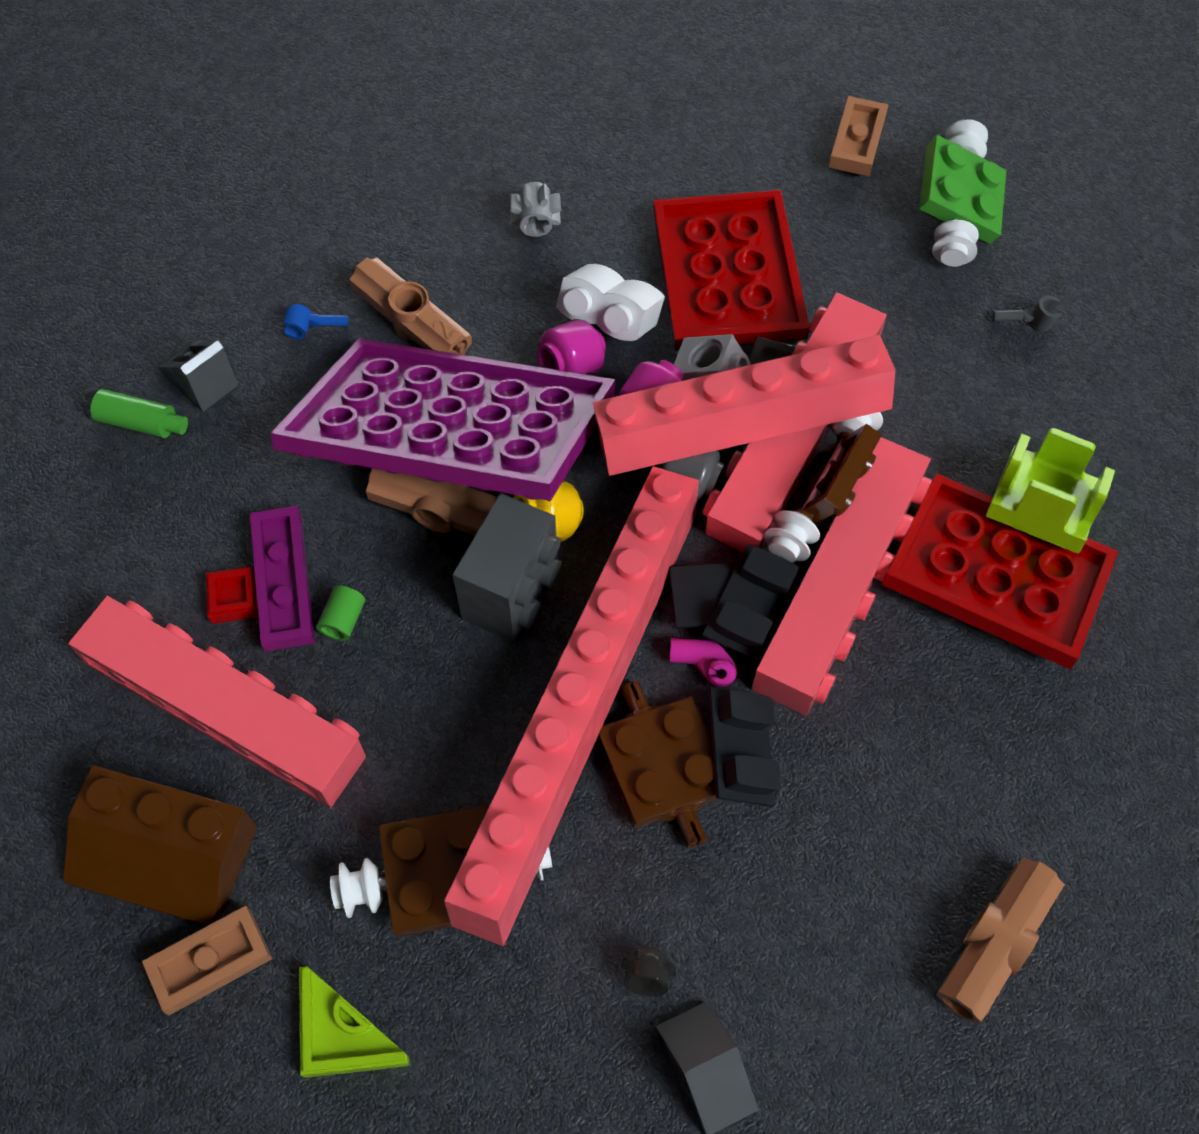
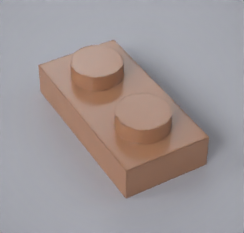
(858, 136)
(206, 960)

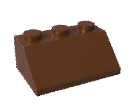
(155, 846)

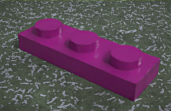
(281, 579)

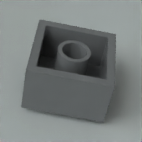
(508, 567)

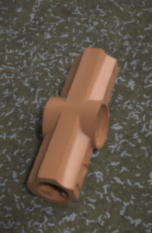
(395, 296)
(431, 503)
(1000, 940)

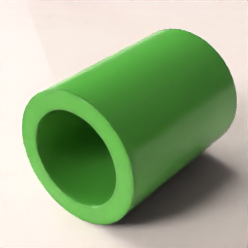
(340, 613)

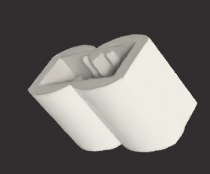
(616, 305)

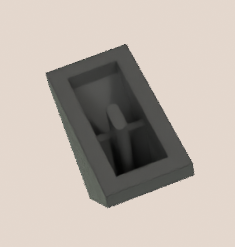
(201, 372)
(708, 1068)

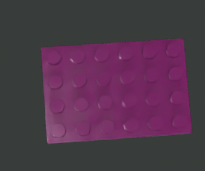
(447, 418)

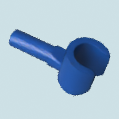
(299, 318)

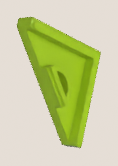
(338, 1036)

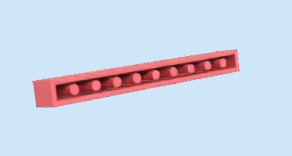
(571, 712)

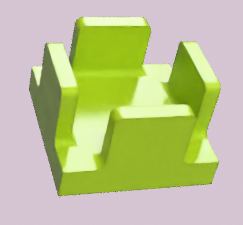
(1050, 491)

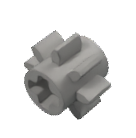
(535, 209)

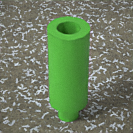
(136, 414)

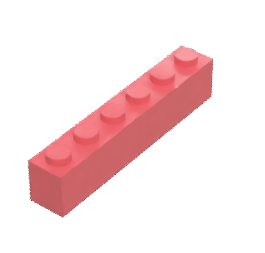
(745, 404)
(772, 468)
(840, 579)
(220, 700)

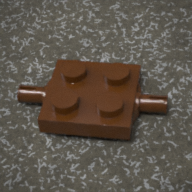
(661, 762)

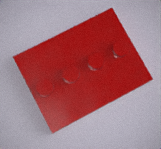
(730, 267)
(999, 575)

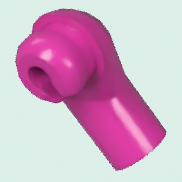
(708, 657)

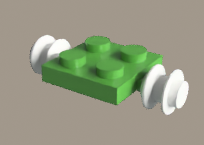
(962, 192)

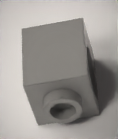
(709, 355)

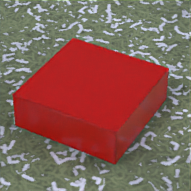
(231, 595)

